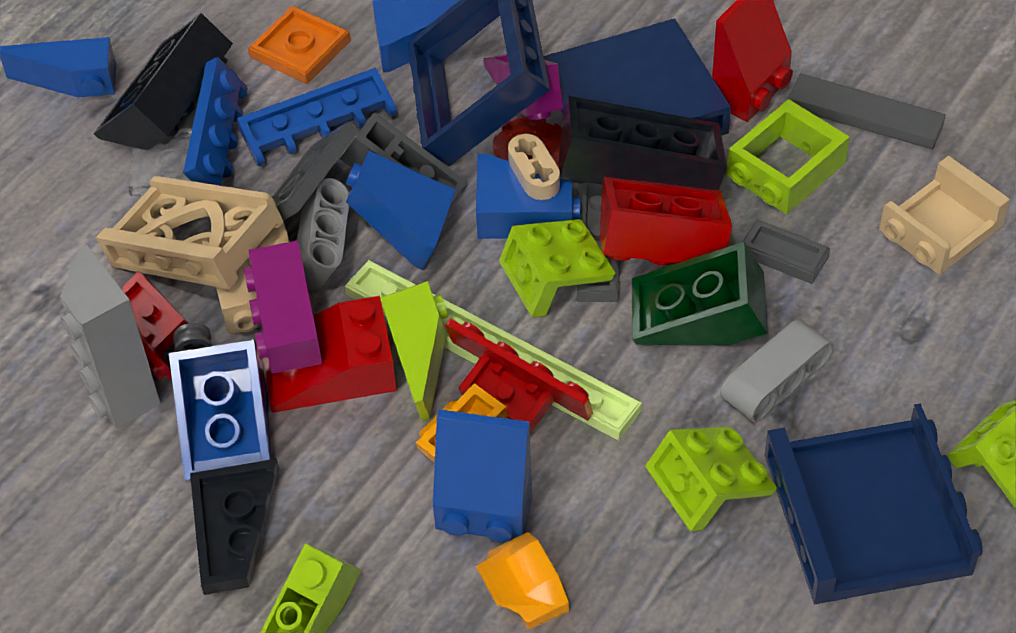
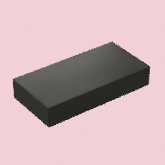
(786, 251)

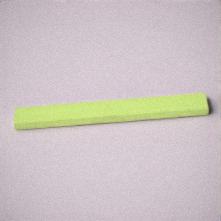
(611, 408)

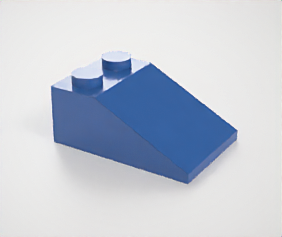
(220, 406)
(482, 475)

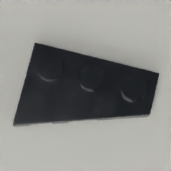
(230, 521)

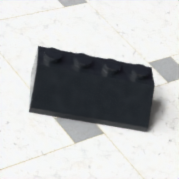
(165, 87)
(639, 146)

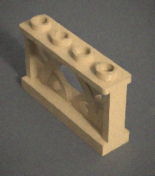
(211, 258)

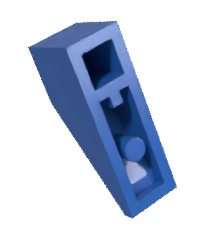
(66, 66)

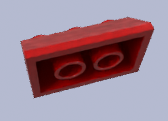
(661, 221)

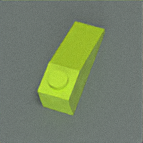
(419, 339)

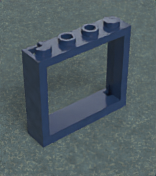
(427, 51)

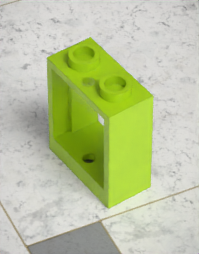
(805, 131)

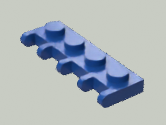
(315, 113)
(213, 124)

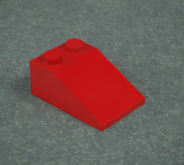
(750, 56)
(353, 359)

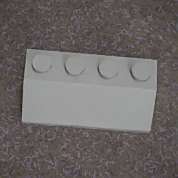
(106, 342)

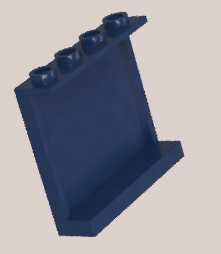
(644, 70)
(872, 508)

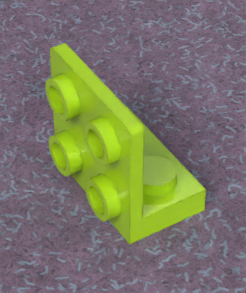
(549, 257)
(992, 446)
(704, 469)

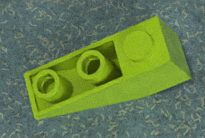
(312, 593)

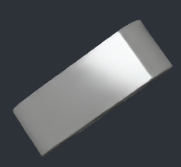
(323, 232)
(776, 370)

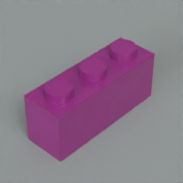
(282, 307)

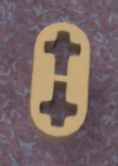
(540, 164)

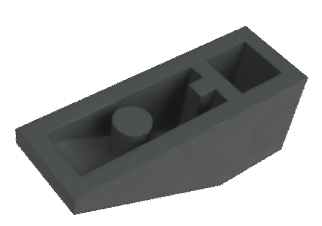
(390, 143)

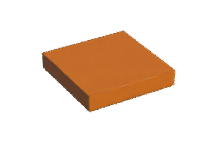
(299, 44)

